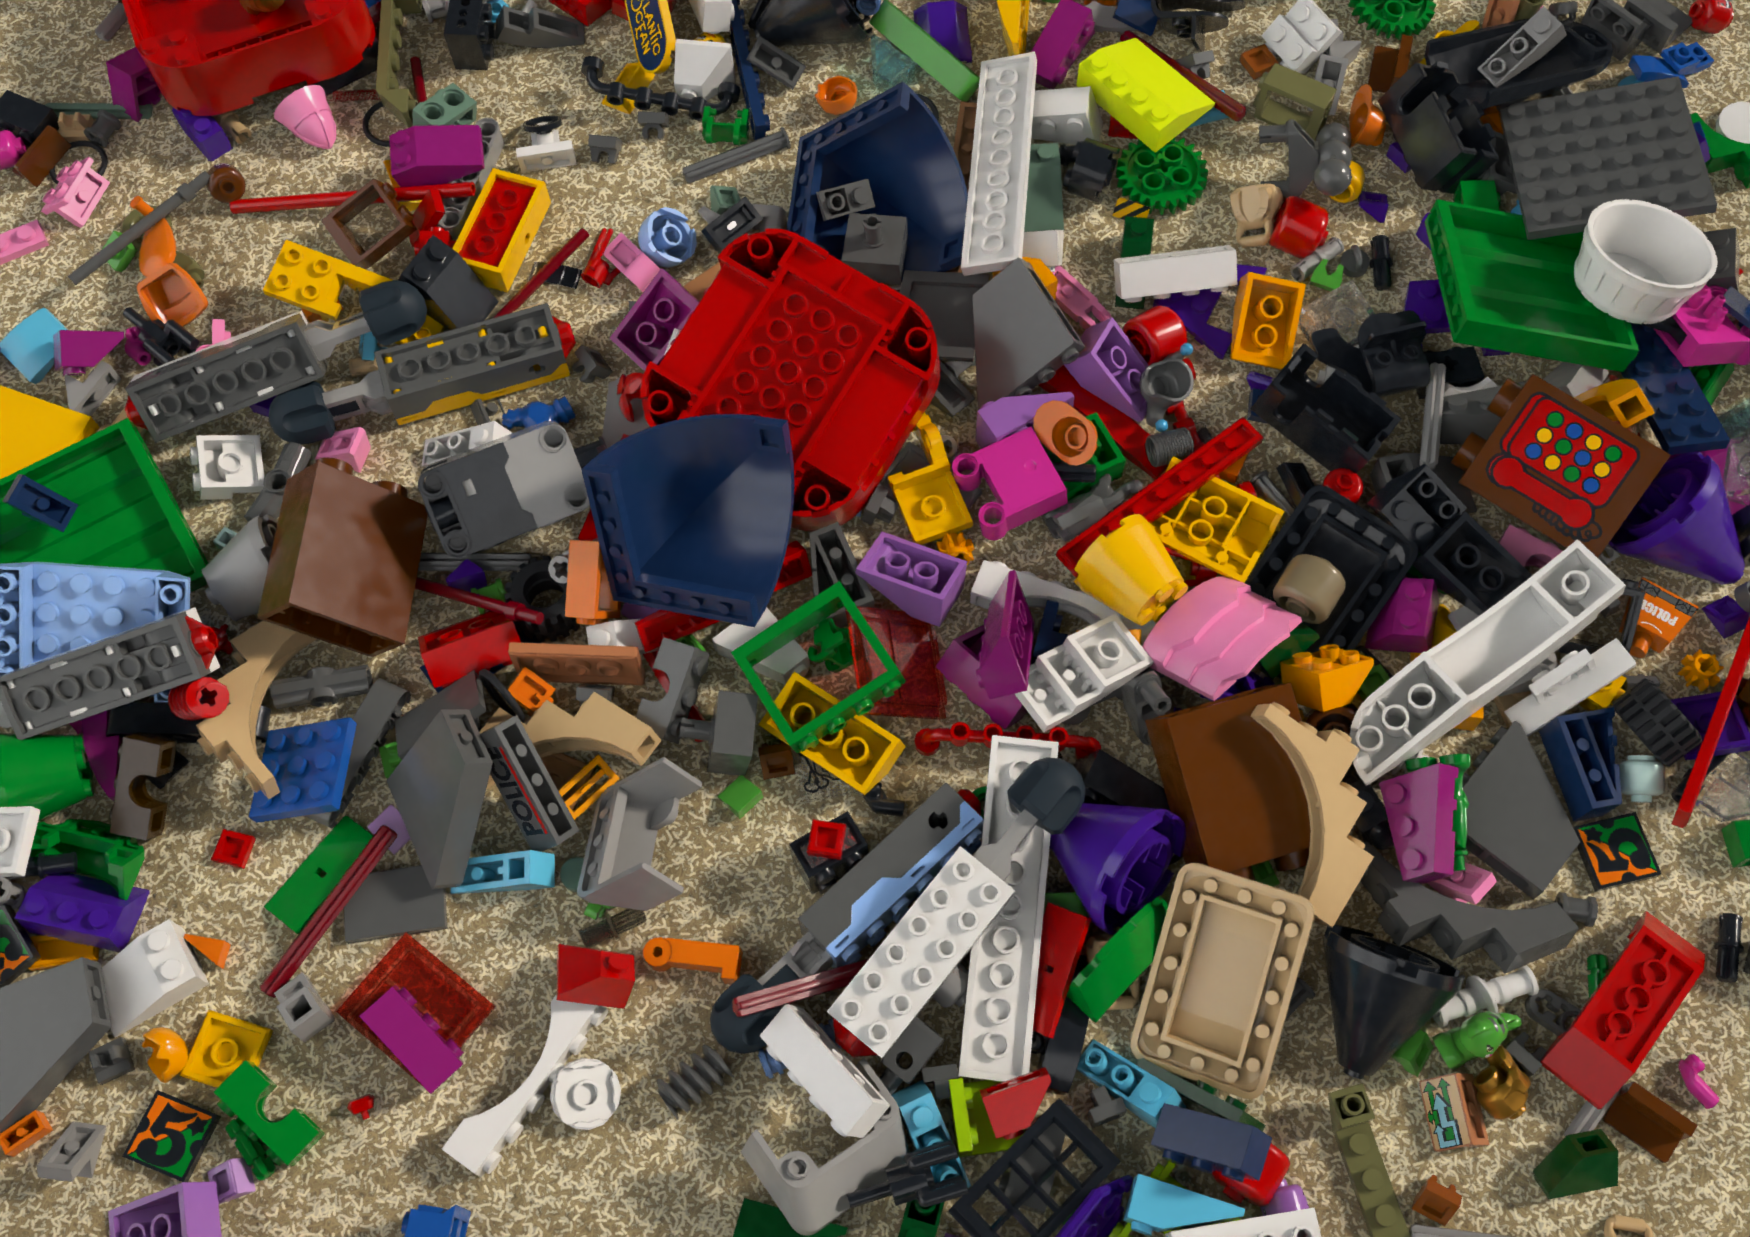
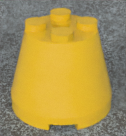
(1131, 572)

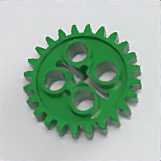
(1394, 16)
(1162, 178)

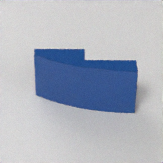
(1687, 59)
(1653, 68)

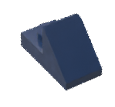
(40, 503)
(1049, 634)

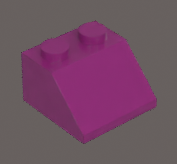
(81, 350)
(1407, 618)

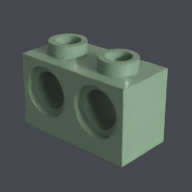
(446, 107)

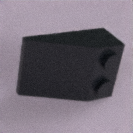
(449, 286)
(1471, 565)

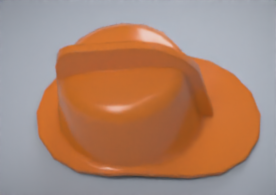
(1365, 119)
(1065, 432)

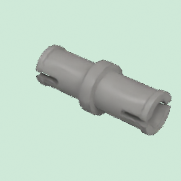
(1309, 264)

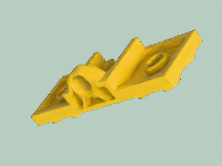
(316, 281)
(930, 494)

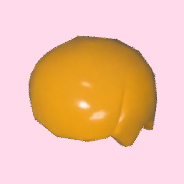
(168, 1054)

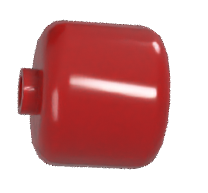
(1299, 227)
(1156, 333)
(1253, 1191)

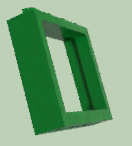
(790, 628)

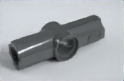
(321, 686)

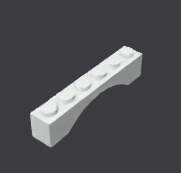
(1039, 591)
(483, 1136)

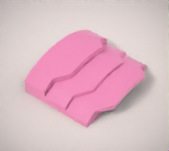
(1216, 635)

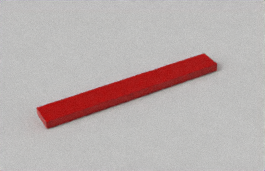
(1170, 487)
(1713, 731)

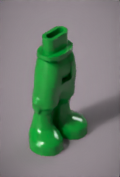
(1463, 762)

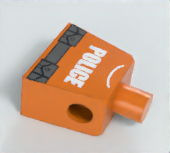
(1659, 620)

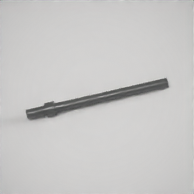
(184, 193)

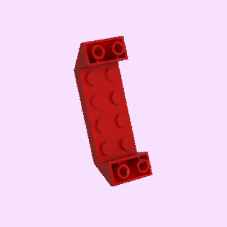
(1626, 1012)

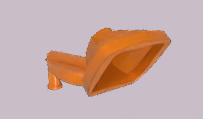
(168, 289)

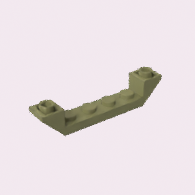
(396, 100)
(1369, 1178)

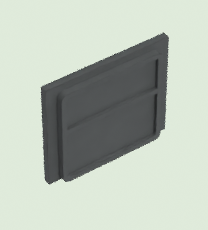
(949, 306)

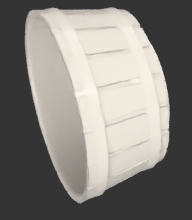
(1641, 261)

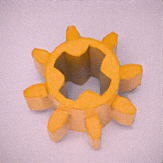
(956, 545)
(1694, 676)

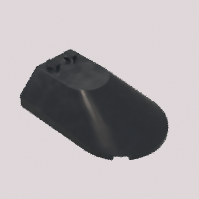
(1575, 58)

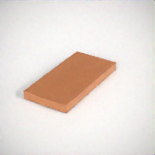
(580, 663)

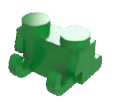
(725, 132)
(834, 645)

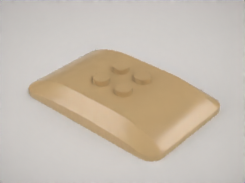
(1222, 979)

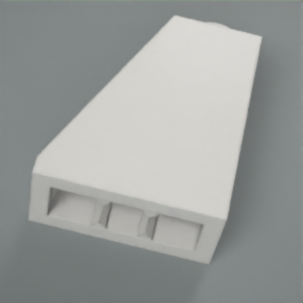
(776, 666)

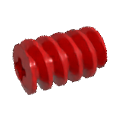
(198, 699)

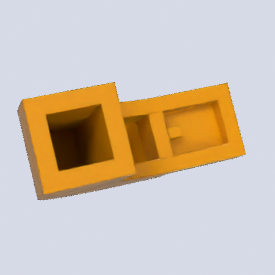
(1619, 401)

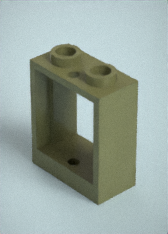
(1299, 89)

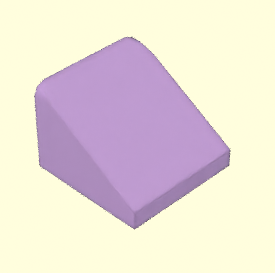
(392, 818)
(232, 1179)

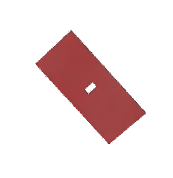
(1060, 948)

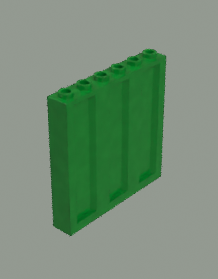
(1519, 290)
(122, 512)

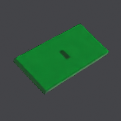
(305, 889)

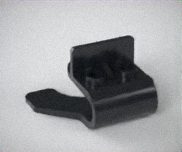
(1194, 23)
(1387, 355)

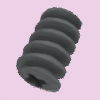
(693, 1080)

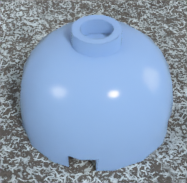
(667, 238)

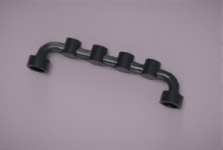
(616, 92)

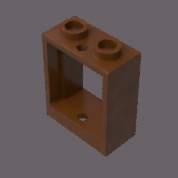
(337, 220)

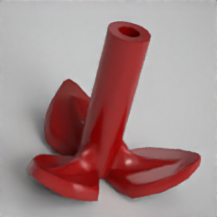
(630, 390)

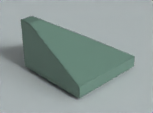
(721, 198)

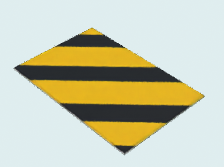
(1129, 208)

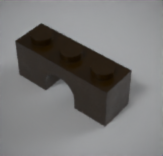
(134, 810)

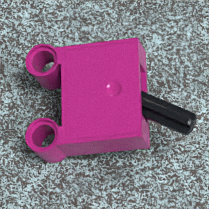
(1020, 480)

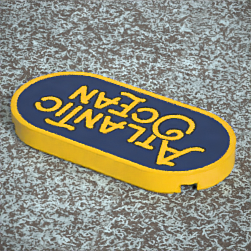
(651, 33)

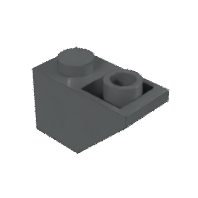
(845, 199)

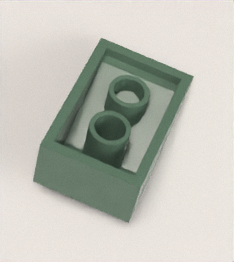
(1044, 189)

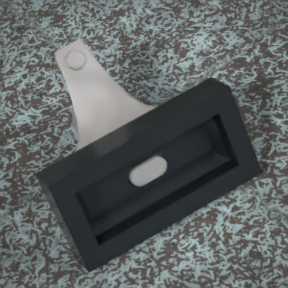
(730, 225)

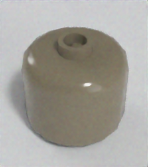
(1309, 588)

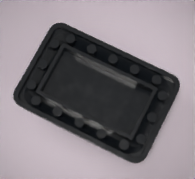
(1357, 543)

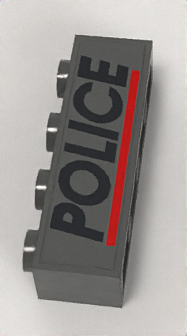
(527, 786)

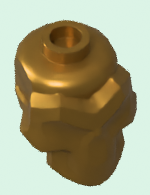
(1502, 1086)

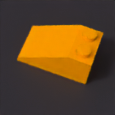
(1265, 320)

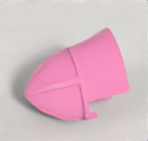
(308, 116)

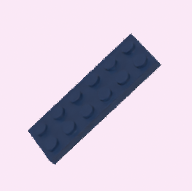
(1682, 412)

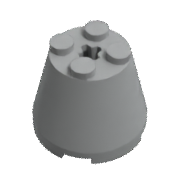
(240, 569)

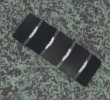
(563, 276)

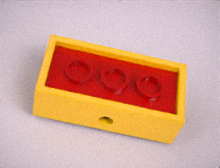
(502, 227)

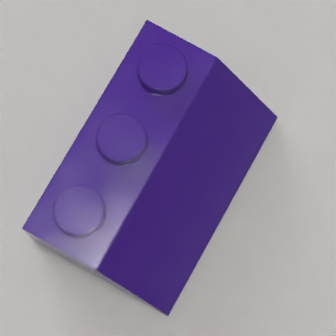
(81, 911)

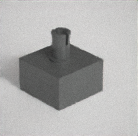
(876, 246)
(728, 732)

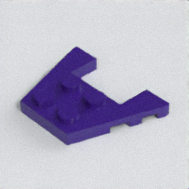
(1427, 301)
(1197, 309)

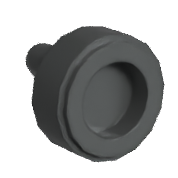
(1567, 7)
(1354, 262)

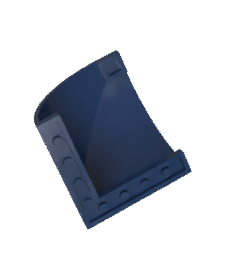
(909, 172)
(696, 514)

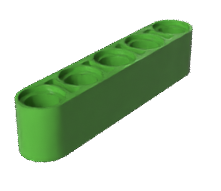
(925, 51)

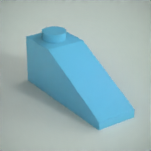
(508, 872)
(1166, 1207)

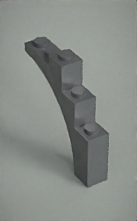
(1459, 928)

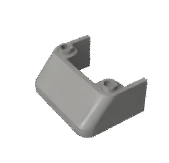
(625, 834)
(815, 1195)

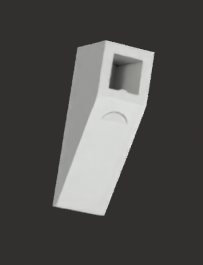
(460, 441)

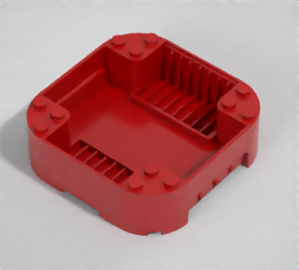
(222, 57)
(808, 345)

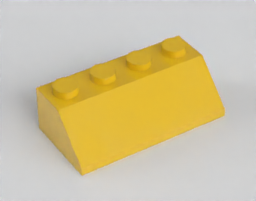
(856, 754)

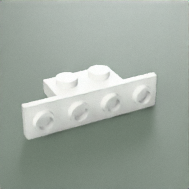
(1569, 684)

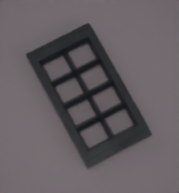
(1080, 1135)

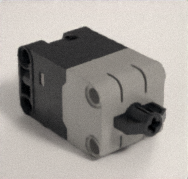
(506, 487)

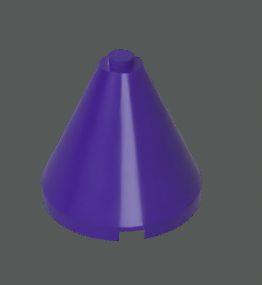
(1685, 522)
(1118, 858)

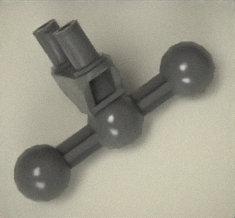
(1323, 160)
(1141, 700)

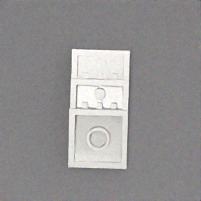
(1082, 671)

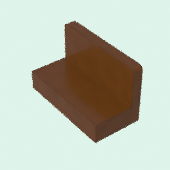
(1389, 64)
(41, 156)
(1648, 1121)

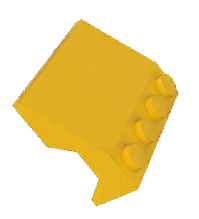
(1220, 527)

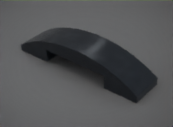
(1065, 1048)

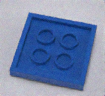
(308, 768)

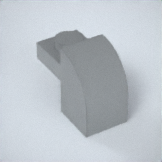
(303, 1008)

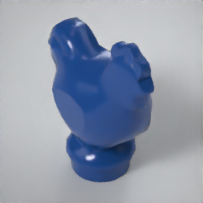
(538, 412)

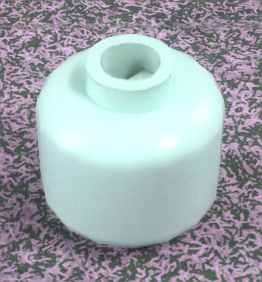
(1642, 778)

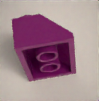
(960, 667)

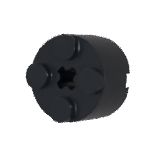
(1091, 169)

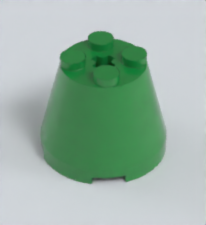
(44, 772)

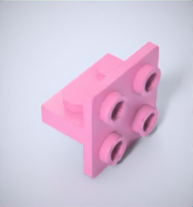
(76, 192)

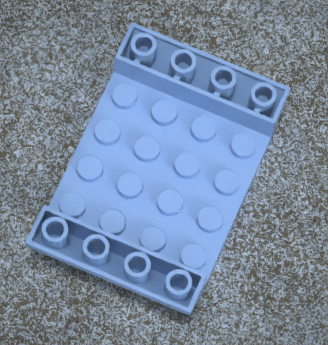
(67, 606)

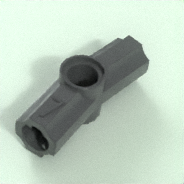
(290, 462)

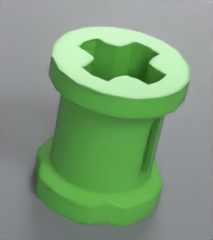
(493, 591)

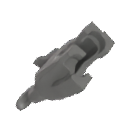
(1087, 508)

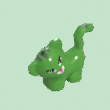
(1475, 1037)

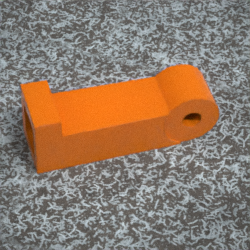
(694, 956)

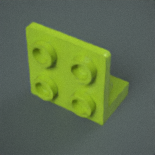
(971, 1122)

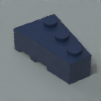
(1584, 761)
(1211, 1143)

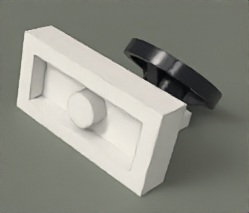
(546, 147)

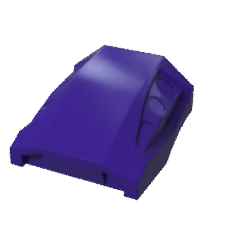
(947, 25)

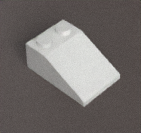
(150, 976)

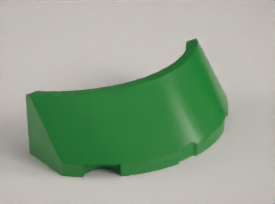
(98, 851)
(1119, 961)

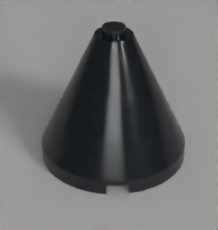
(812, 23)
(1380, 995)

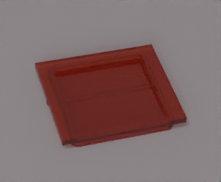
(915, 653)
(434, 985)

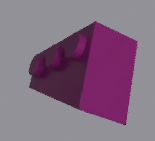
(1062, 42)
(131, 83)
(1422, 821)
(413, 1038)

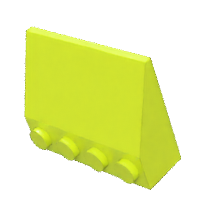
(1142, 92)

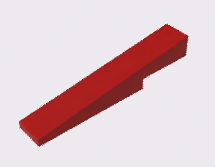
(1124, 431)
(677, 625)

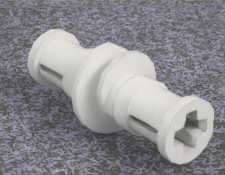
(1486, 995)

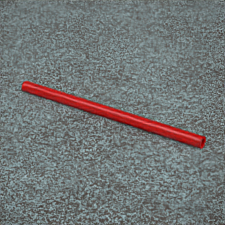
(334, 199)

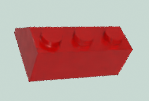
(467, 647)

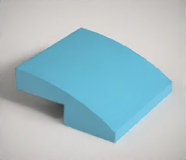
(32, 345)

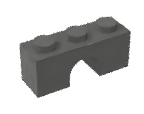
(684, 669)

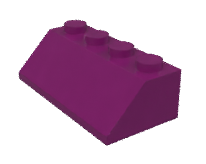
(1006, 641)

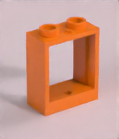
(588, 586)

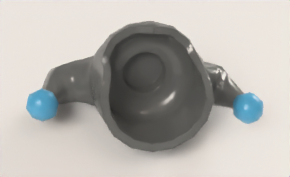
(1166, 385)

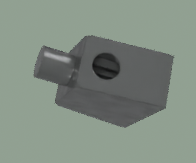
(920, 1043)

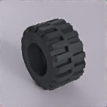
(526, 586)
(1657, 722)

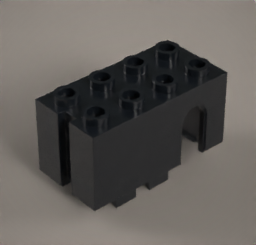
(1434, 144)
(1330, 420)

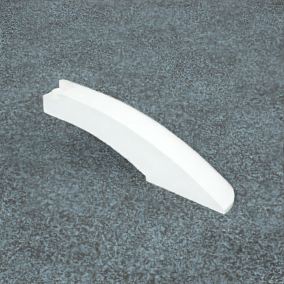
(1480, 660)

